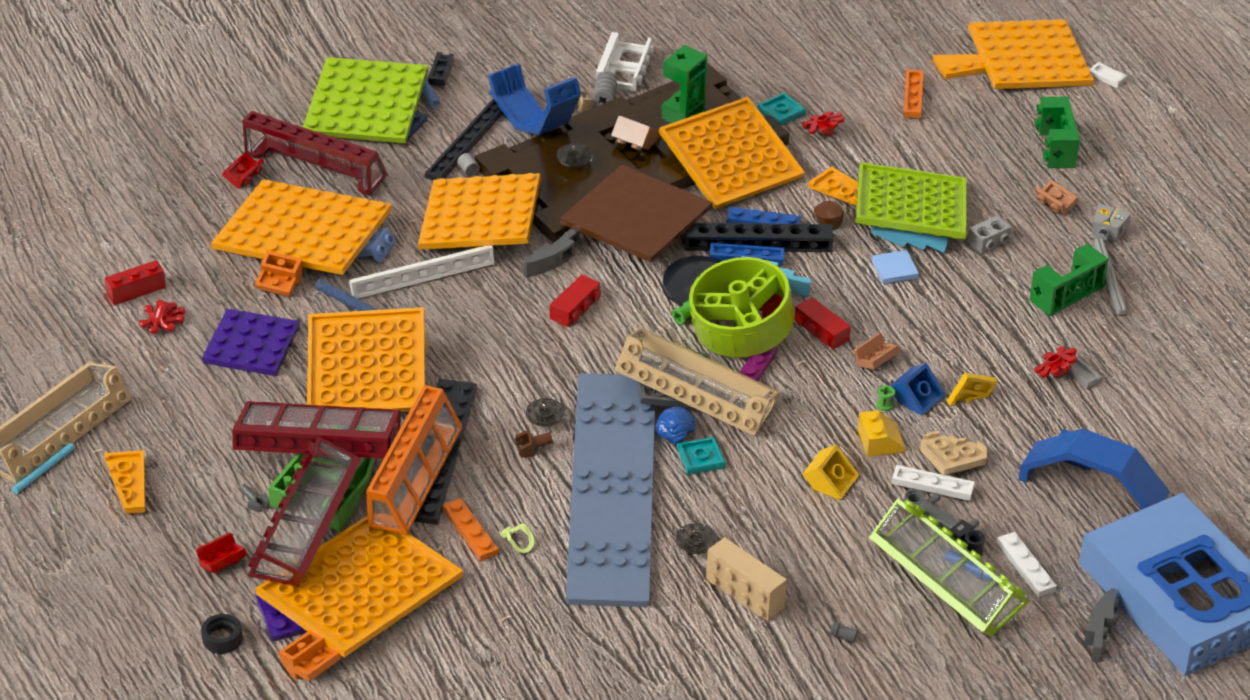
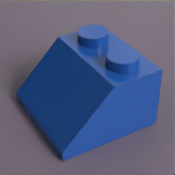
(918, 389)

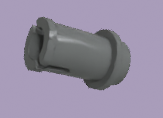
(844, 632)

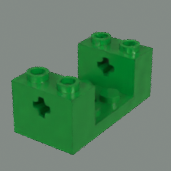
(690, 70)
(1058, 122)
(1055, 292)

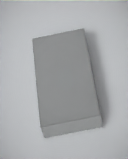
(1084, 374)

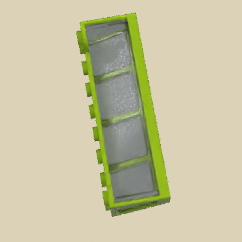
(948, 567)

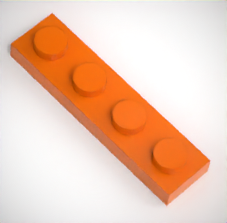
(913, 94)
(470, 529)

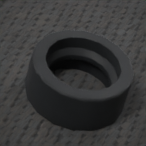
(224, 645)

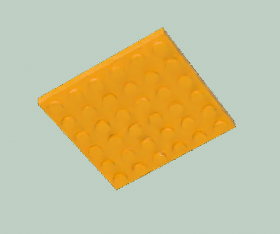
(1030, 54)
(731, 152)
(480, 211)
(366, 358)

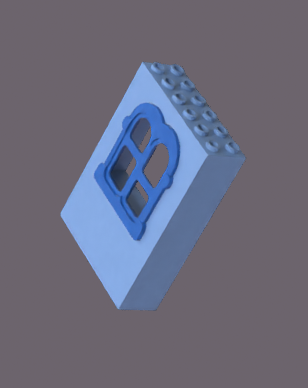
(1158, 542)

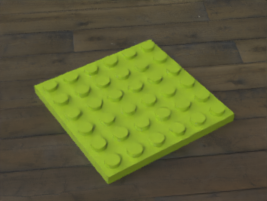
(366, 99)
(911, 200)

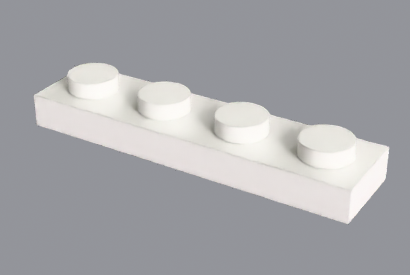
(933, 482)
(1026, 564)

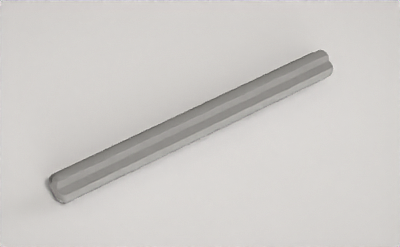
(1111, 280)

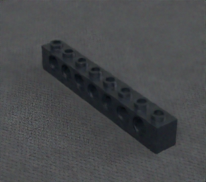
(787, 236)

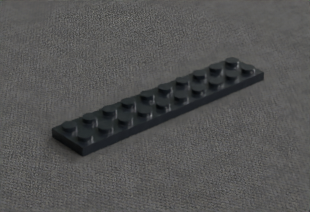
(461, 398)

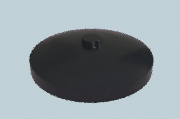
(682, 274)

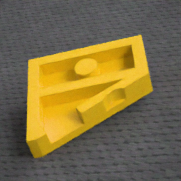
(972, 387)

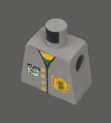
(1110, 222)

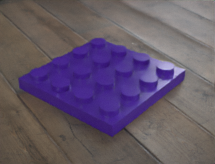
(251, 342)

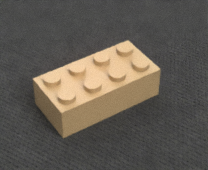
(746, 579)

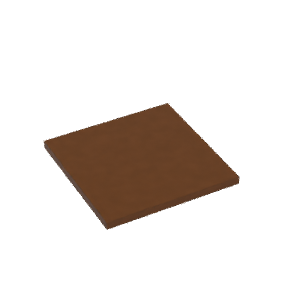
(636, 213)

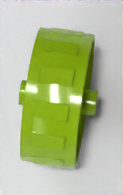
(749, 286)

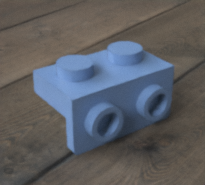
(378, 245)

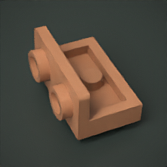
(1056, 197)
(875, 352)

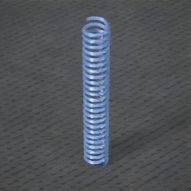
(428, 98)
(340, 295)

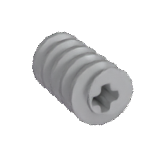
(604, 87)

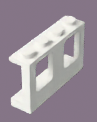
(611, 60)

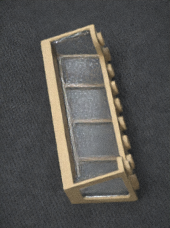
(696, 380)
(59, 418)

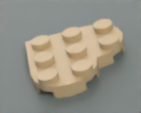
(952, 454)

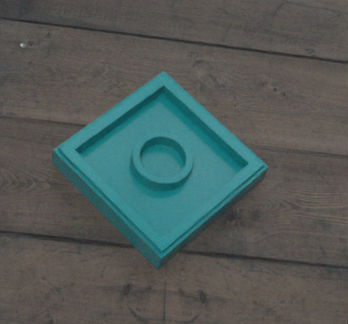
(782, 109)
(701, 455)

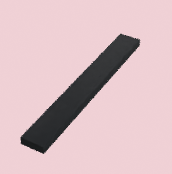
(465, 141)

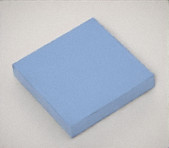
(894, 267)

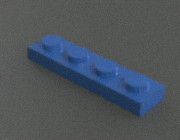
(742, 215)
(730, 251)

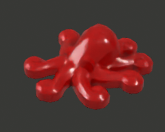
(825, 123)
(163, 317)
(1056, 363)

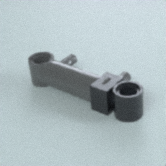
(963, 530)

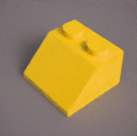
(879, 434)
(831, 472)

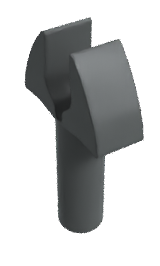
(255, 500)

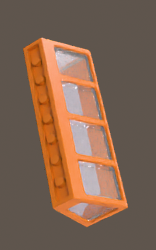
(412, 462)

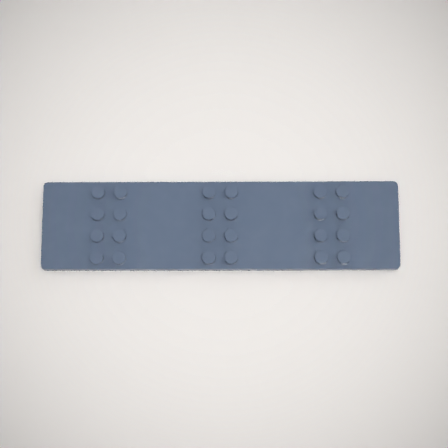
(611, 494)

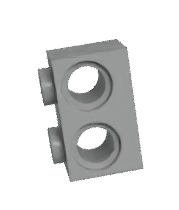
(989, 234)

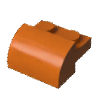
(279, 273)
(308, 656)

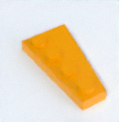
(959, 65)
(836, 185)
(128, 476)

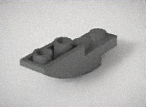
(552, 256)
(1100, 624)

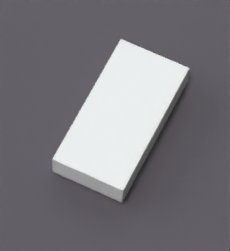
(1108, 75)

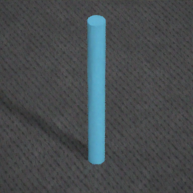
(43, 468)

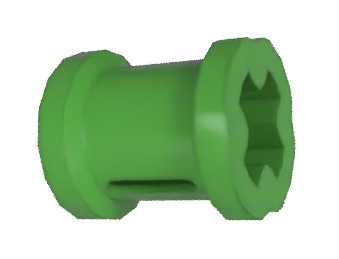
(682, 313)
(887, 398)

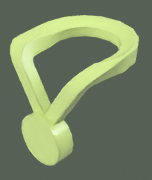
(507, 533)

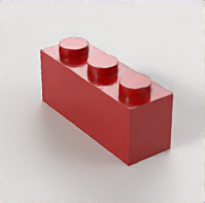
(135, 282)
(575, 300)
(822, 323)

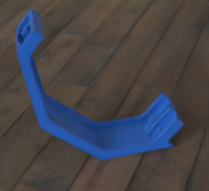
(522, 108)
(1103, 455)

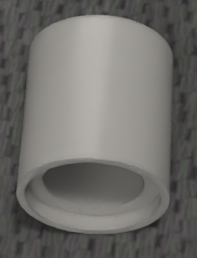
(468, 164)

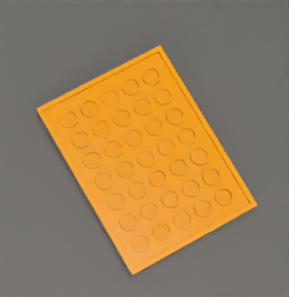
(302, 223)
(361, 585)

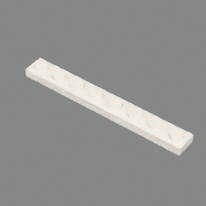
(421, 272)

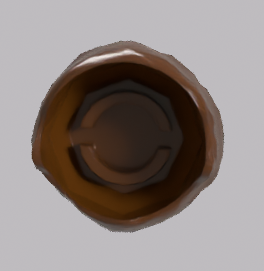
(829, 213)

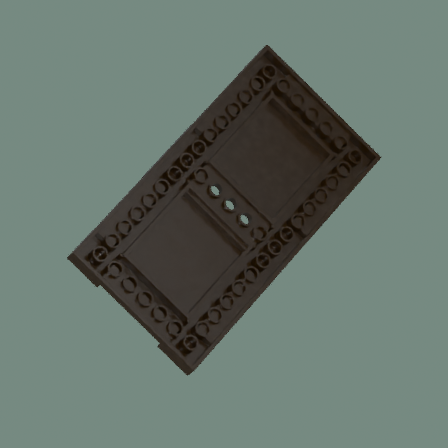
(565, 186)

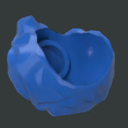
(675, 424)

